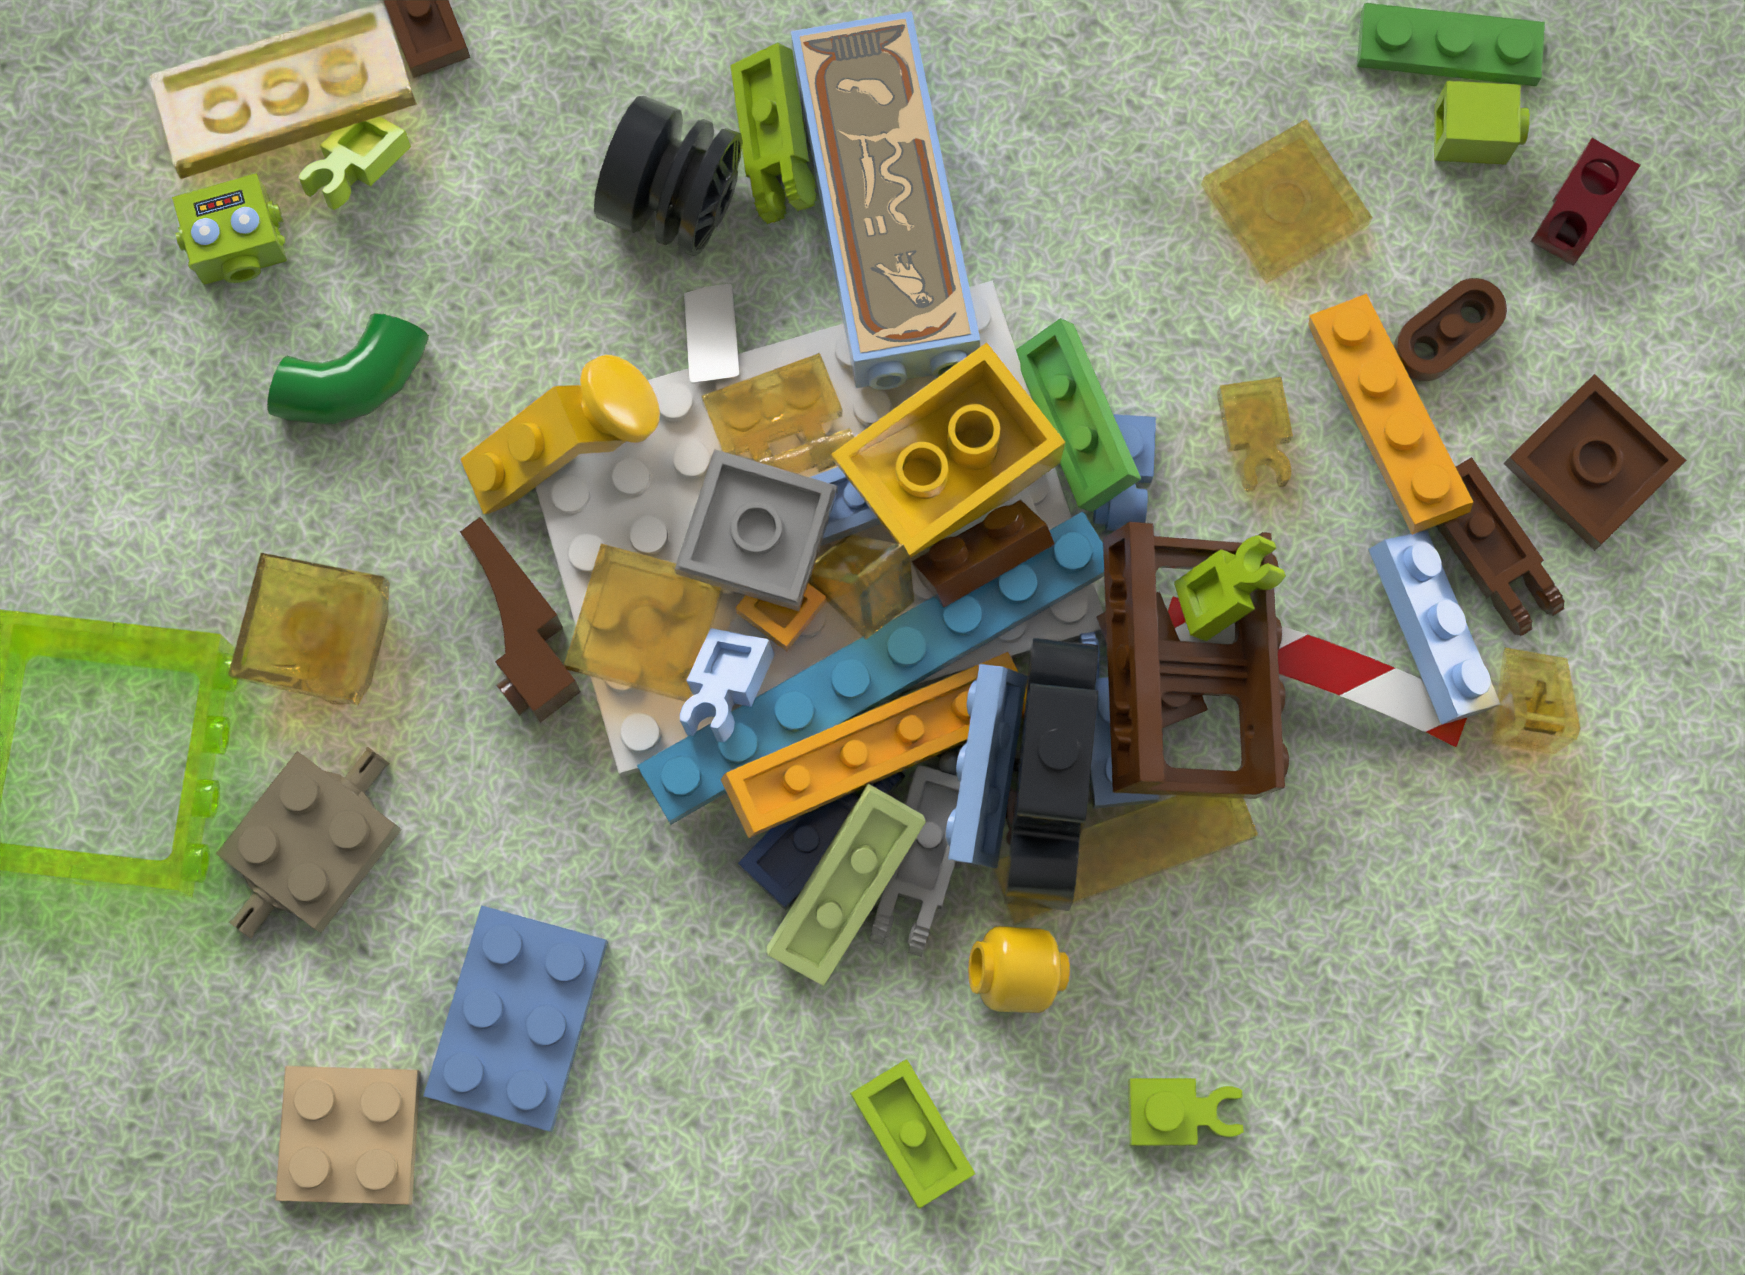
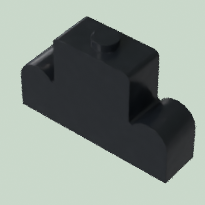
(1052, 774)

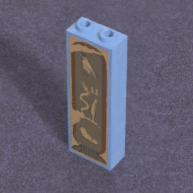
(884, 200)

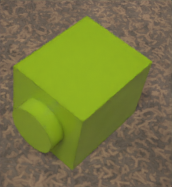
(1479, 122)

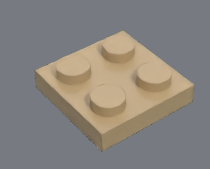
(348, 1135)

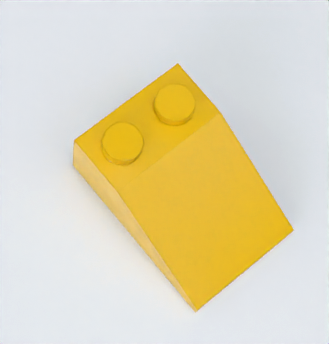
(951, 452)

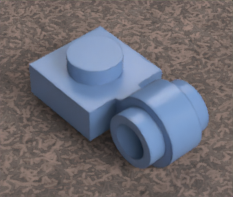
(1132, 503)

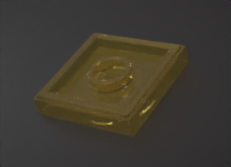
(1286, 201)

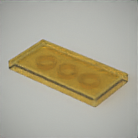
(281, 90)

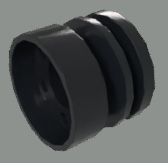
(656, 171)

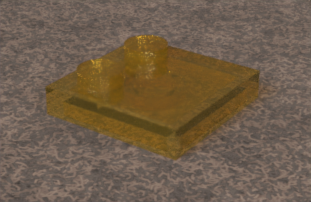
(642, 623)

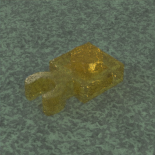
(1257, 420)

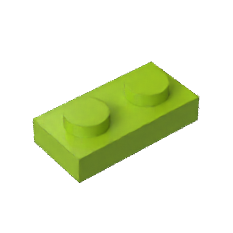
(912, 1133)

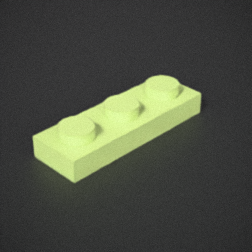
(845, 884)

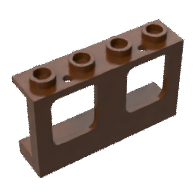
(1148, 666)

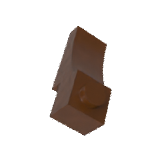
(531, 669)

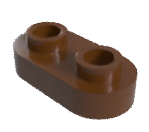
(1447, 331)

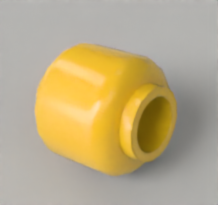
(1018, 969)

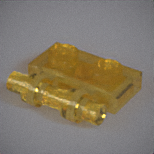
(775, 407)

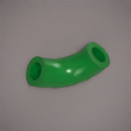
(353, 383)

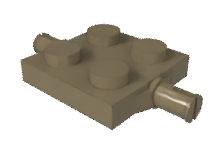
(308, 842)

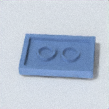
(516, 1018)

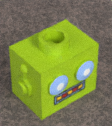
(230, 230)

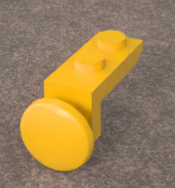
(595, 417)

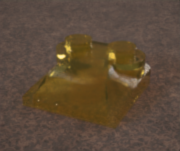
(312, 629)

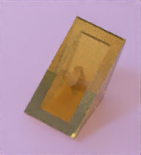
(865, 581)
(1535, 703)

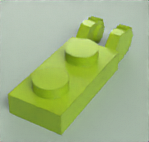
(772, 131)

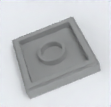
(756, 530)

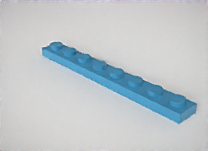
(874, 669)

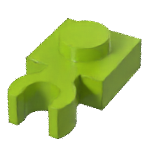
(354, 154)
(1220, 587)
(1169, 1112)

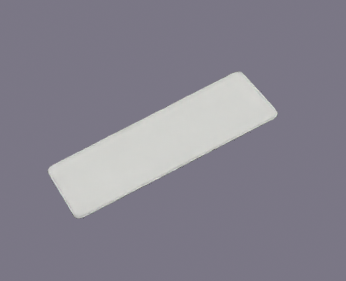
(711, 333)

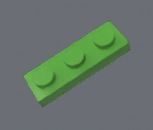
(1451, 44)
(1076, 406)

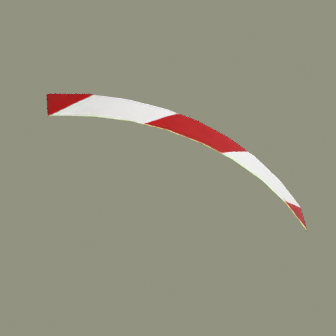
(1346, 675)

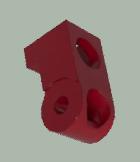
(1584, 201)

